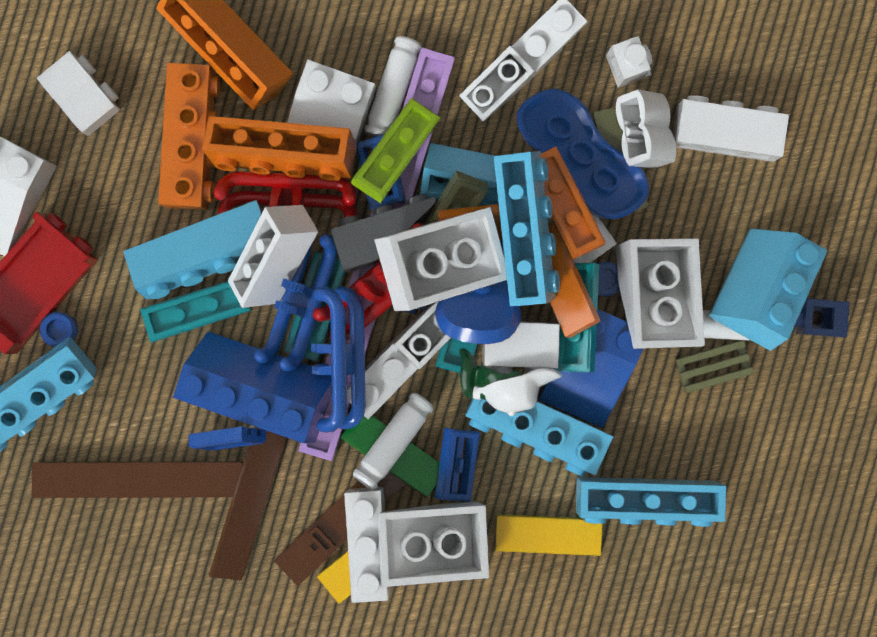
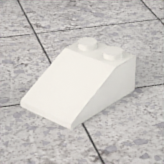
(332, 99)
(21, 187)
(441, 259)
(661, 292)
(433, 544)

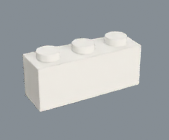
(730, 129)
(272, 255)
(363, 544)

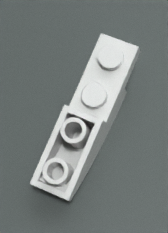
(523, 59)
(401, 359)

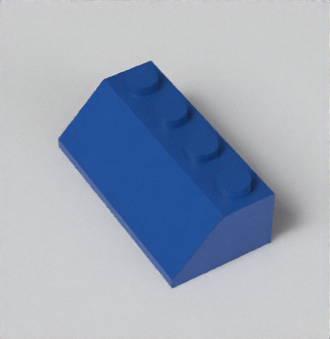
(230, 382)

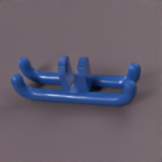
(301, 302)
(345, 358)

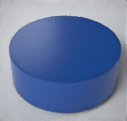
(608, 279)
(57, 328)

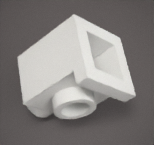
(629, 61)

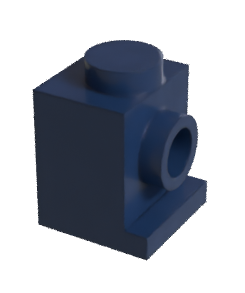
(832, 320)

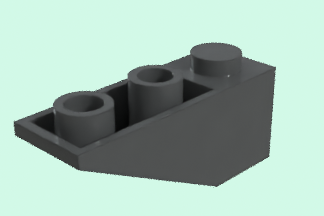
(356, 237)

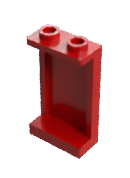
(38, 278)

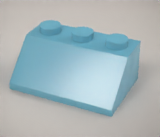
(768, 285)

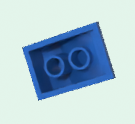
(595, 394)

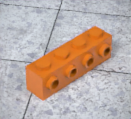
(229, 48)
(280, 148)
(184, 164)

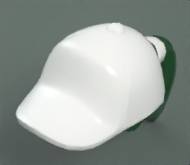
(503, 391)

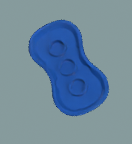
(598, 169)
(479, 315)

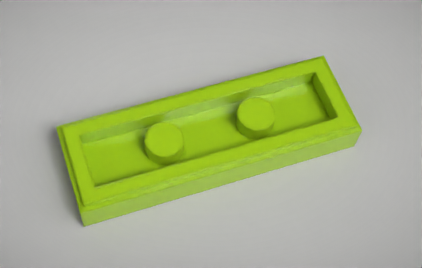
(395, 150)

